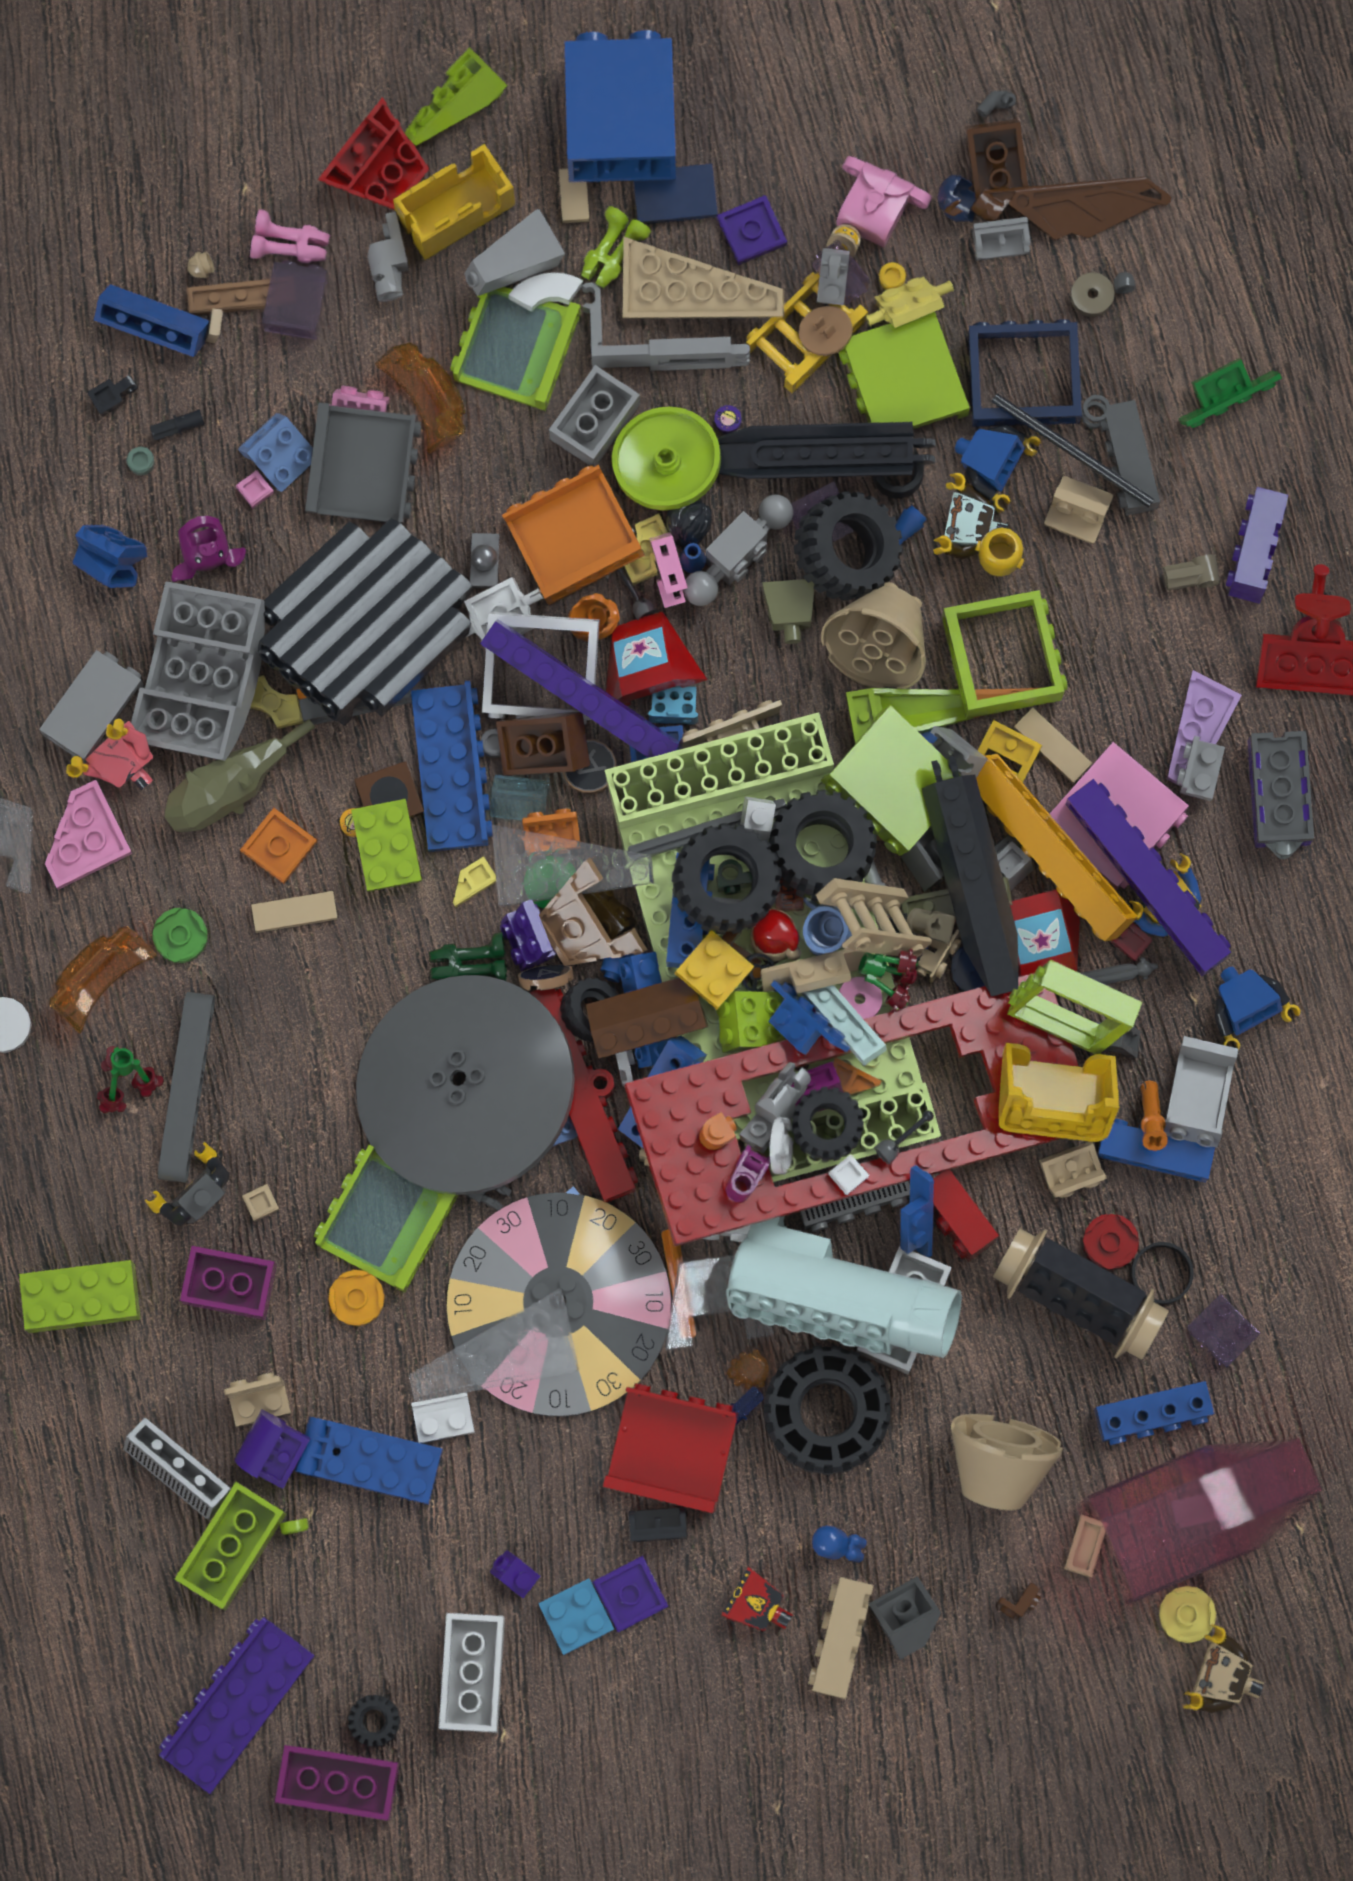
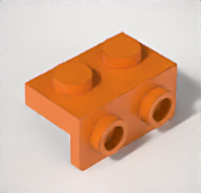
(561, 824)

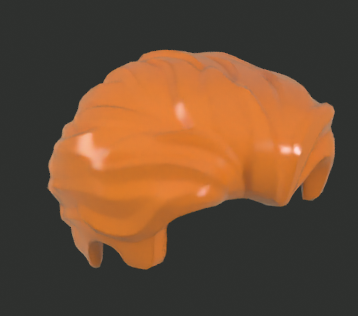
(598, 608)

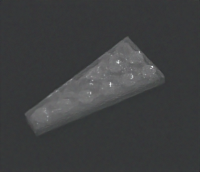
(540, 865)
(516, 1350)

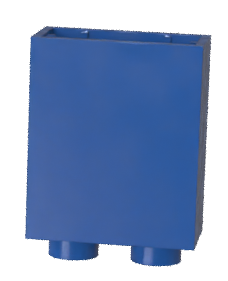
(620, 108)

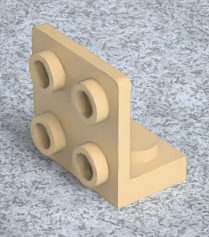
(249, 1398)

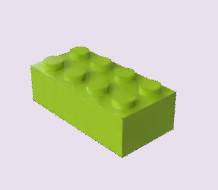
(79, 1296)
(230, 1546)

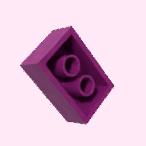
(228, 1282)

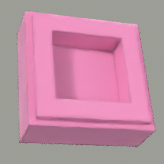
(254, 489)

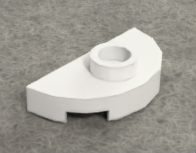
(624, 1061)

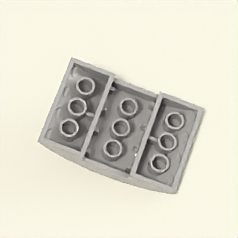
(201, 671)

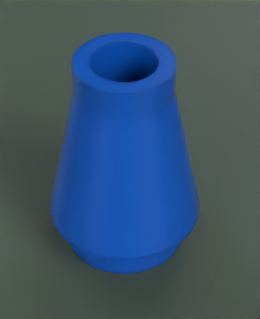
(909, 523)
(692, 563)

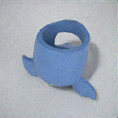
(824, 928)

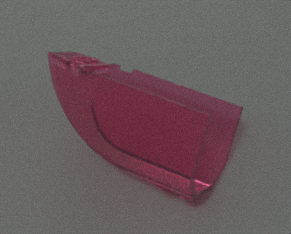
(1202, 1510)

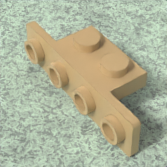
(740, 723)
(814, 971)

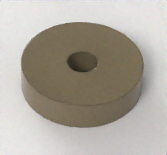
(1092, 306)

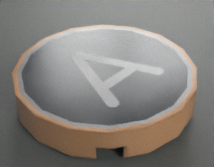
(593, 777)
(546, 976)

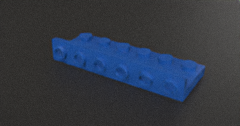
(451, 767)

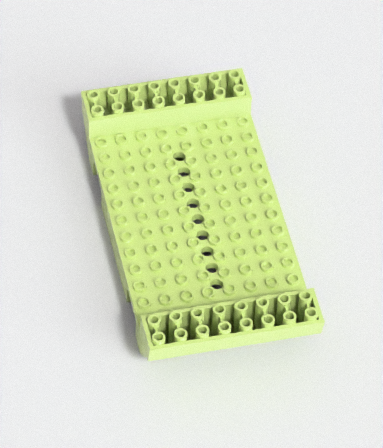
(710, 783)

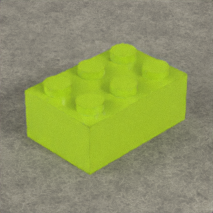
(386, 845)

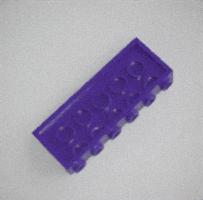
(235, 1704)

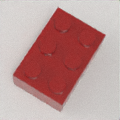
(960, 1218)

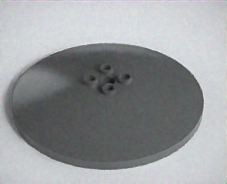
(503, 1112)

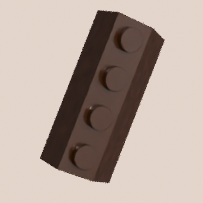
(645, 1017)

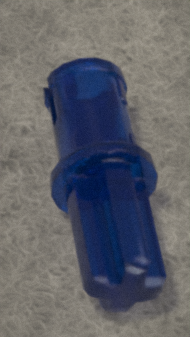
(747, 1403)

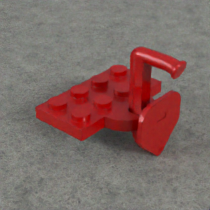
(1307, 658)

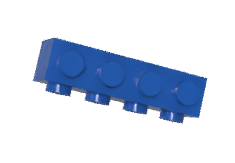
(151, 320)
(682, 933)
(637, 973)
(675, 1055)
(1177, 1158)
(1154, 1411)

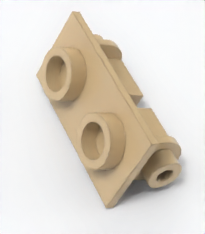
(934, 963)

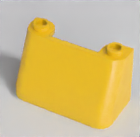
(1058, 1097)

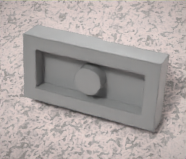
(833, 276)

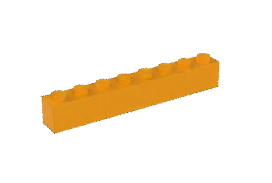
(1053, 850)

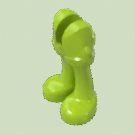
(616, 224)

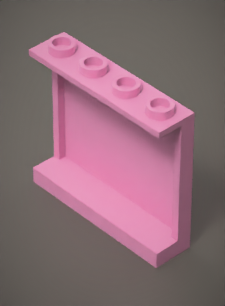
(1140, 794)

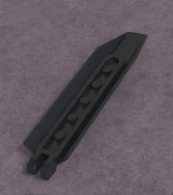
(823, 450)
(973, 877)

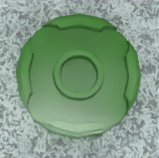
(180, 935)

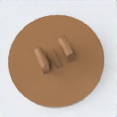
(825, 330)

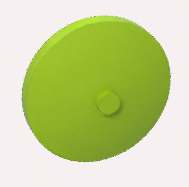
(666, 458)

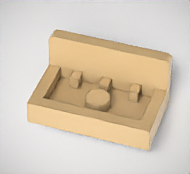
(1072, 1170)

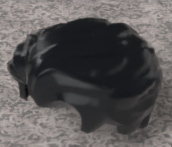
(689, 523)

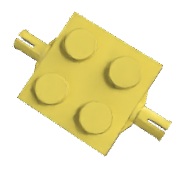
(909, 302)

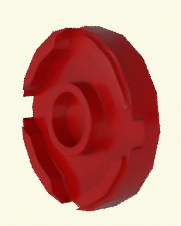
(1110, 1241)

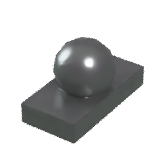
(484, 560)

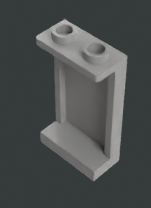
(91, 705)
(1200, 1091)

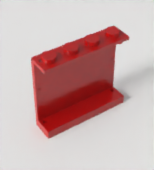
(671, 1448)

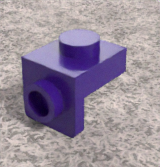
(514, 1573)

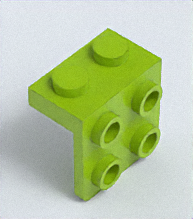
(746, 1020)

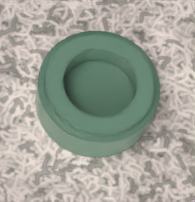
(140, 460)

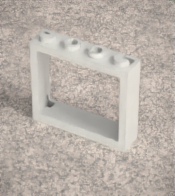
(543, 622)

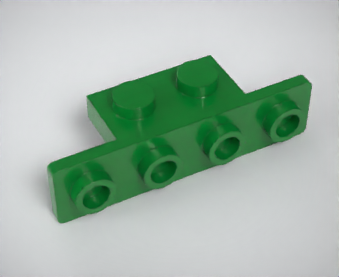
(1224, 388)

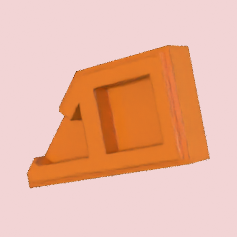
(853, 1079)

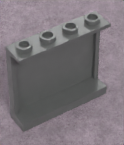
(362, 464)

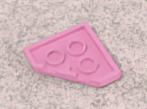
(85, 837)

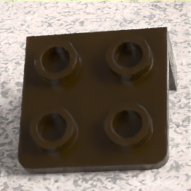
(610, 913)

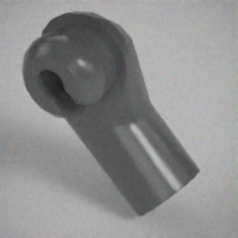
(996, 99)

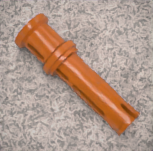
(1152, 1122)

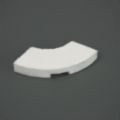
(545, 288)

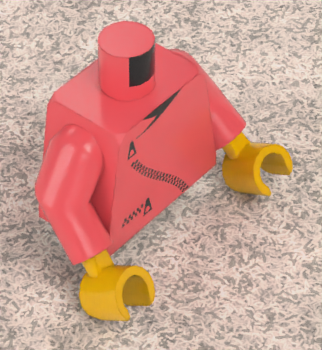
(117, 758)

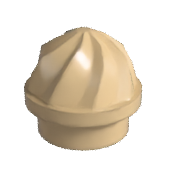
(200, 265)

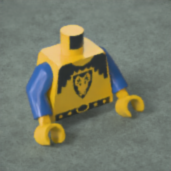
(1187, 881)

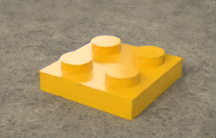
(714, 969)

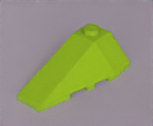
(466, 91)

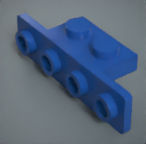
(800, 1023)
(917, 1217)

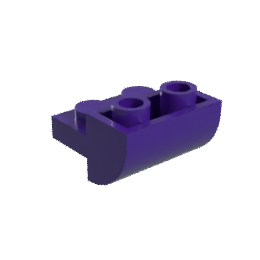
(527, 936)
(271, 1449)

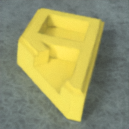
(473, 881)

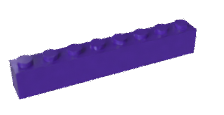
(577, 691)
(1148, 877)

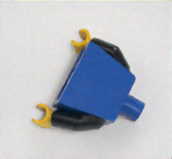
(992, 457)
(1248, 1001)

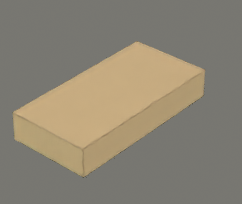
(573, 199)
(1085, 1546)

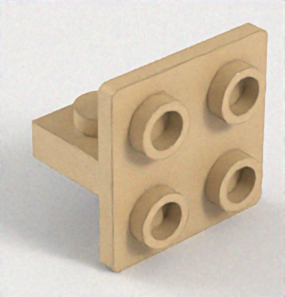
(1078, 509)

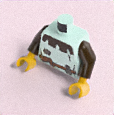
(967, 521)

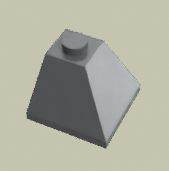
(906, 1616)

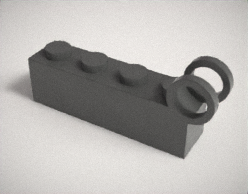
(1126, 447)

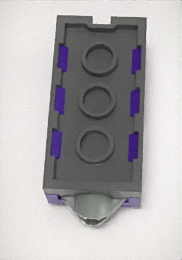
(1280, 792)

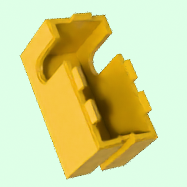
(454, 203)

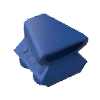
(108, 555)

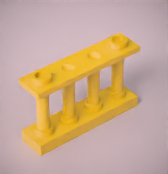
(794, 373)

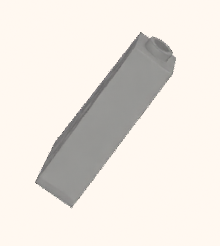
(516, 256)

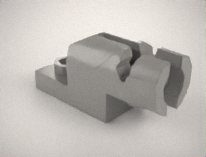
(388, 260)
(775, 1102)

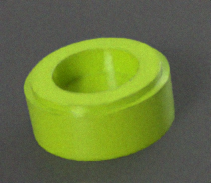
(294, 1526)

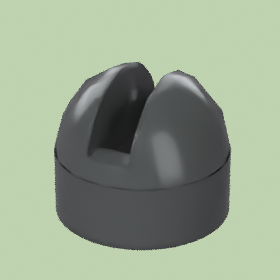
(1124, 283)

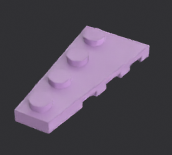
(1204, 715)

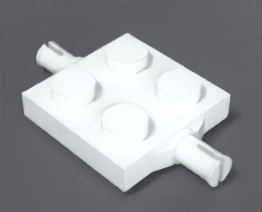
(501, 599)

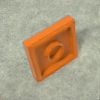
(278, 845)

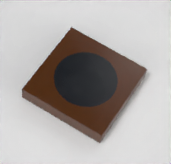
(390, 785)

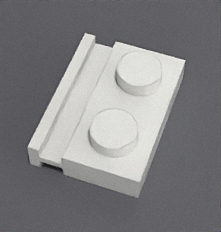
(443, 1418)

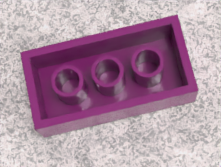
(337, 1782)

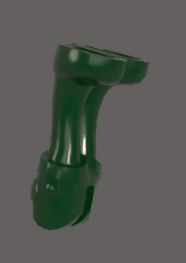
(455, 956)

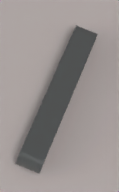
(186, 1087)

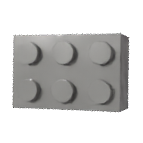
(594, 416)

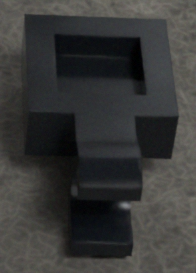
(108, 395)

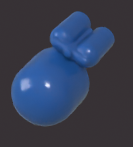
(834, 1544)

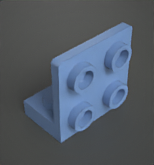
(278, 451)

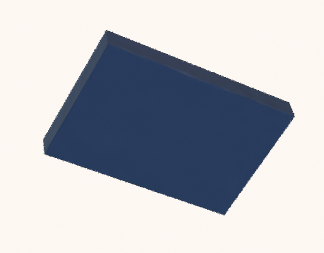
(678, 199)

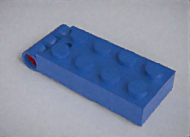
(370, 1460)

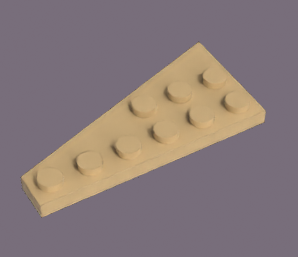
(675, 286)

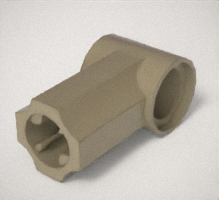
(1199, 572)

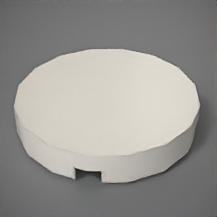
(14, 1024)
(781, 1146)

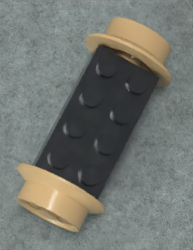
(1082, 1292)

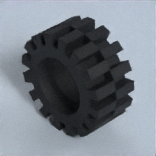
(357, 1714)

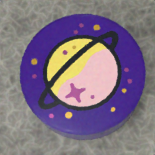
(727, 419)

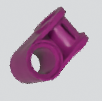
(748, 1170)

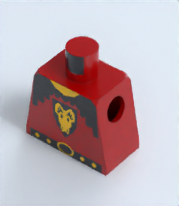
(756, 1603)

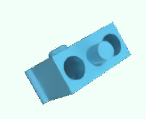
(674, 710)

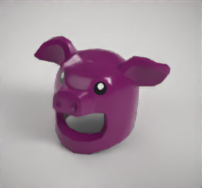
(205, 548)

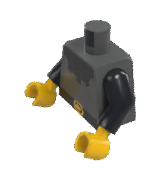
(198, 1195)

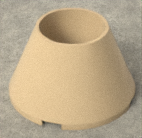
(1001, 1461)

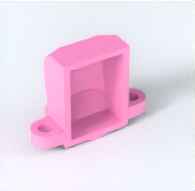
(877, 200)

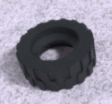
(571, 1005)

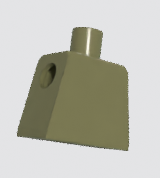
(789, 606)

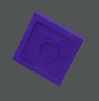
(751, 230)
(630, 1594)

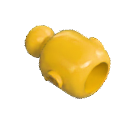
(1000, 552)

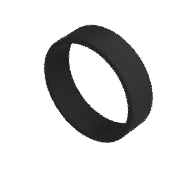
(1176, 1248)

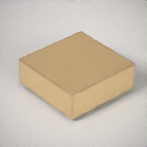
(214, 325)
(260, 1202)

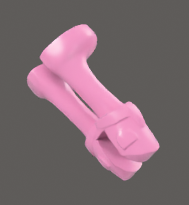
(304, 236)

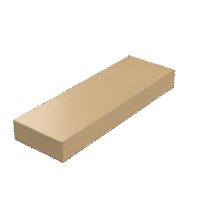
(1055, 746)
(294, 911)

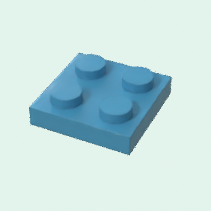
(576, 1616)

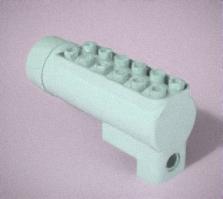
(798, 1284)

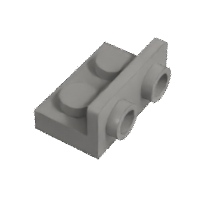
(1201, 769)

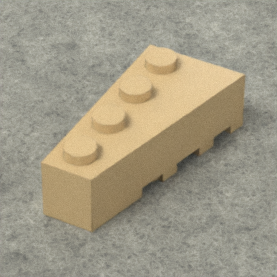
(841, 1638)

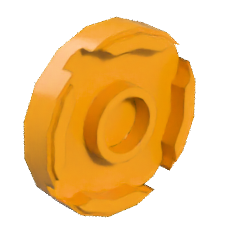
(356, 1298)

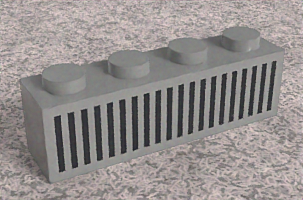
(845, 1209)
(176, 1468)

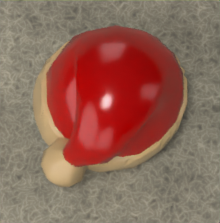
(776, 936)

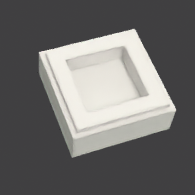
(848, 1174)

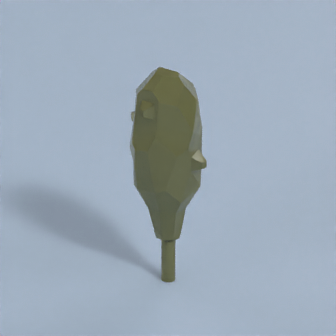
(225, 785)

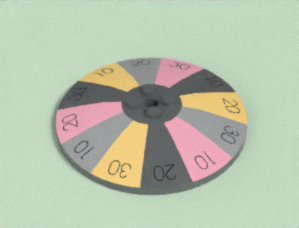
(611, 1288)

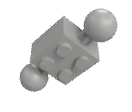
(737, 548)

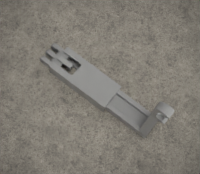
(662, 353)

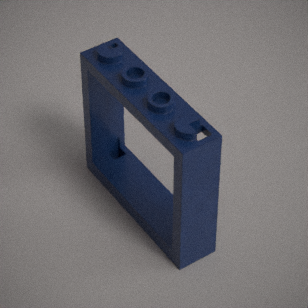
(1010, 329)

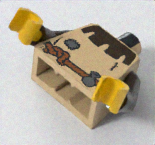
(1223, 1675)

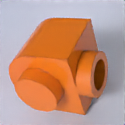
(717, 1132)

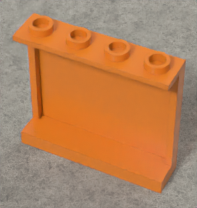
(573, 534)

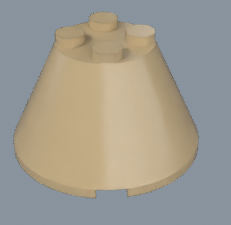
(878, 639)

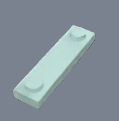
(859, 1035)

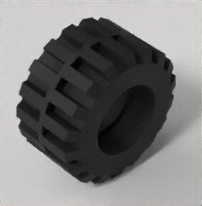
(836, 1101)

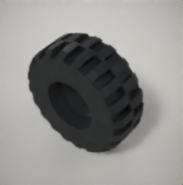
(841, 1369)

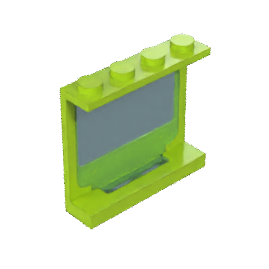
(515, 349)
(383, 1221)

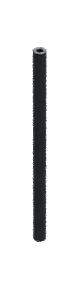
(1073, 450)

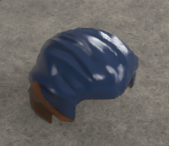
(957, 199)

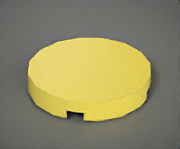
(1187, 1614)

